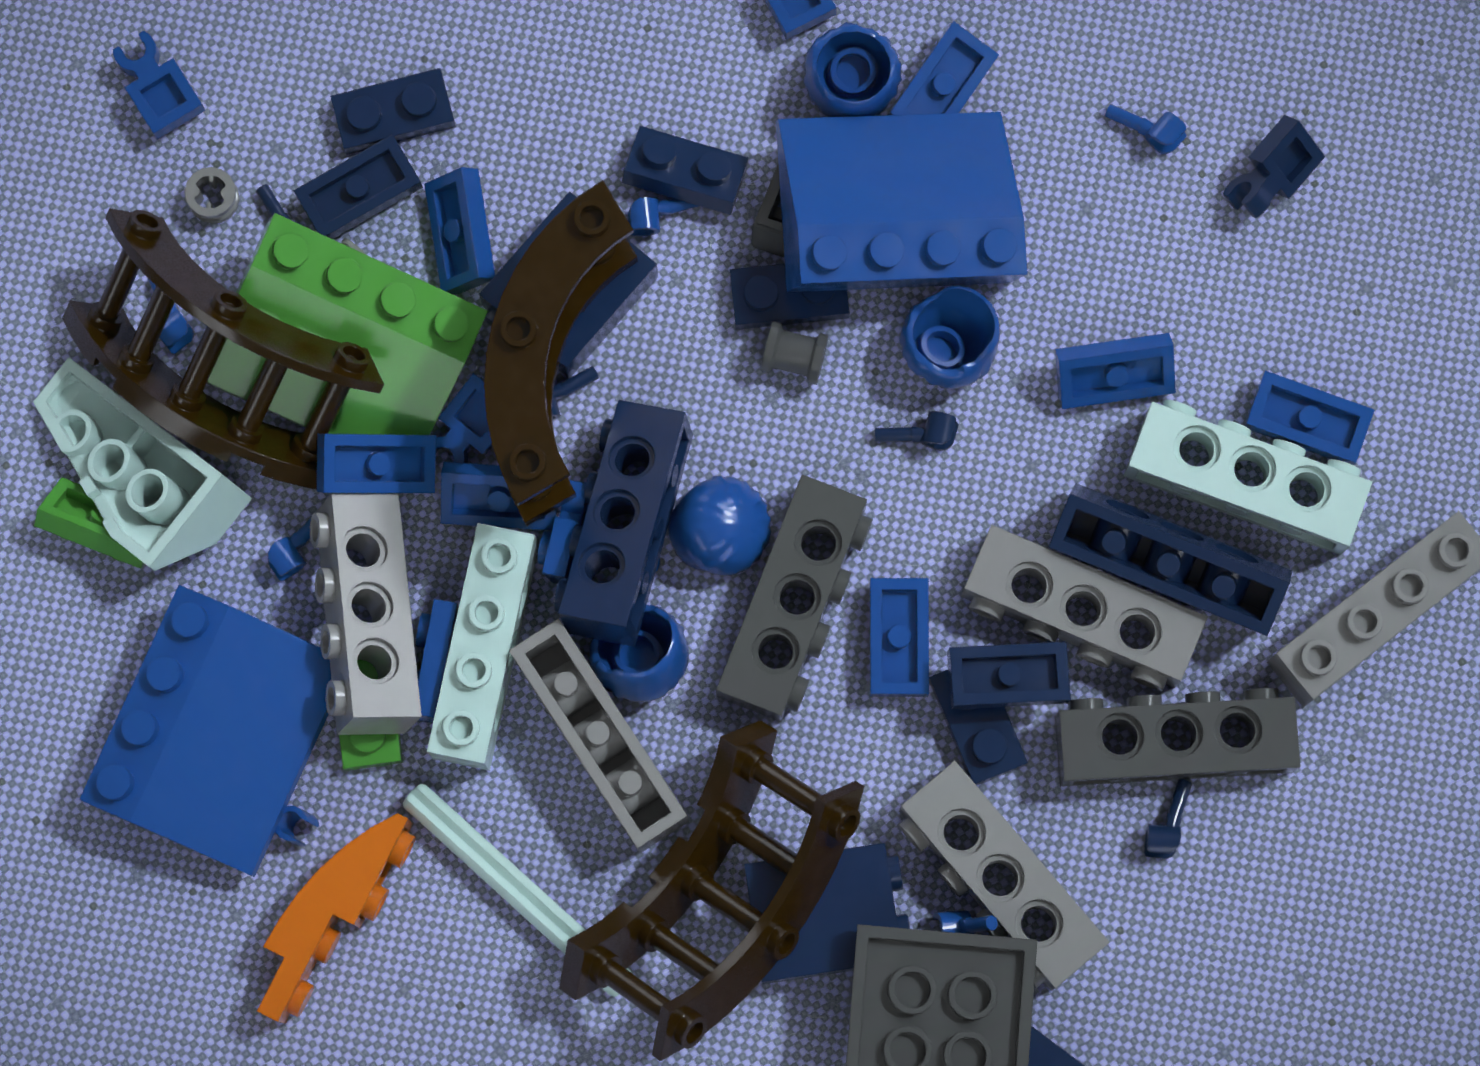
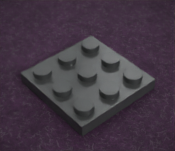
(940, 999)

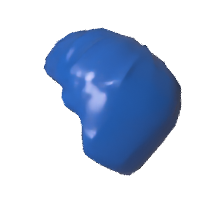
(852, 72)
(951, 337)
(720, 526)
(650, 666)

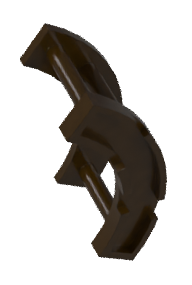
(543, 299)
(180, 403)
(687, 875)

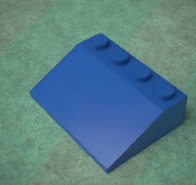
(899, 202)
(213, 731)

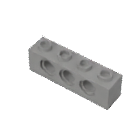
(374, 529)
(1379, 610)
(1171, 626)
(599, 736)
(956, 796)

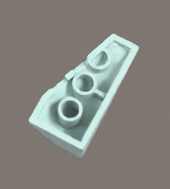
(143, 480)

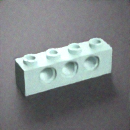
(1338, 485)
(479, 653)

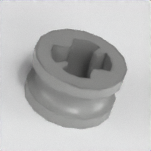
(229, 194)

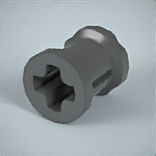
(794, 353)

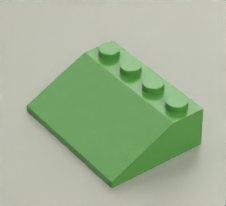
(335, 292)

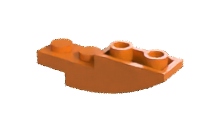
(342, 888)

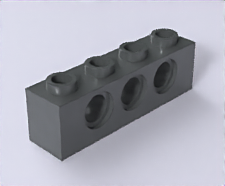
(813, 510)
(1086, 760)

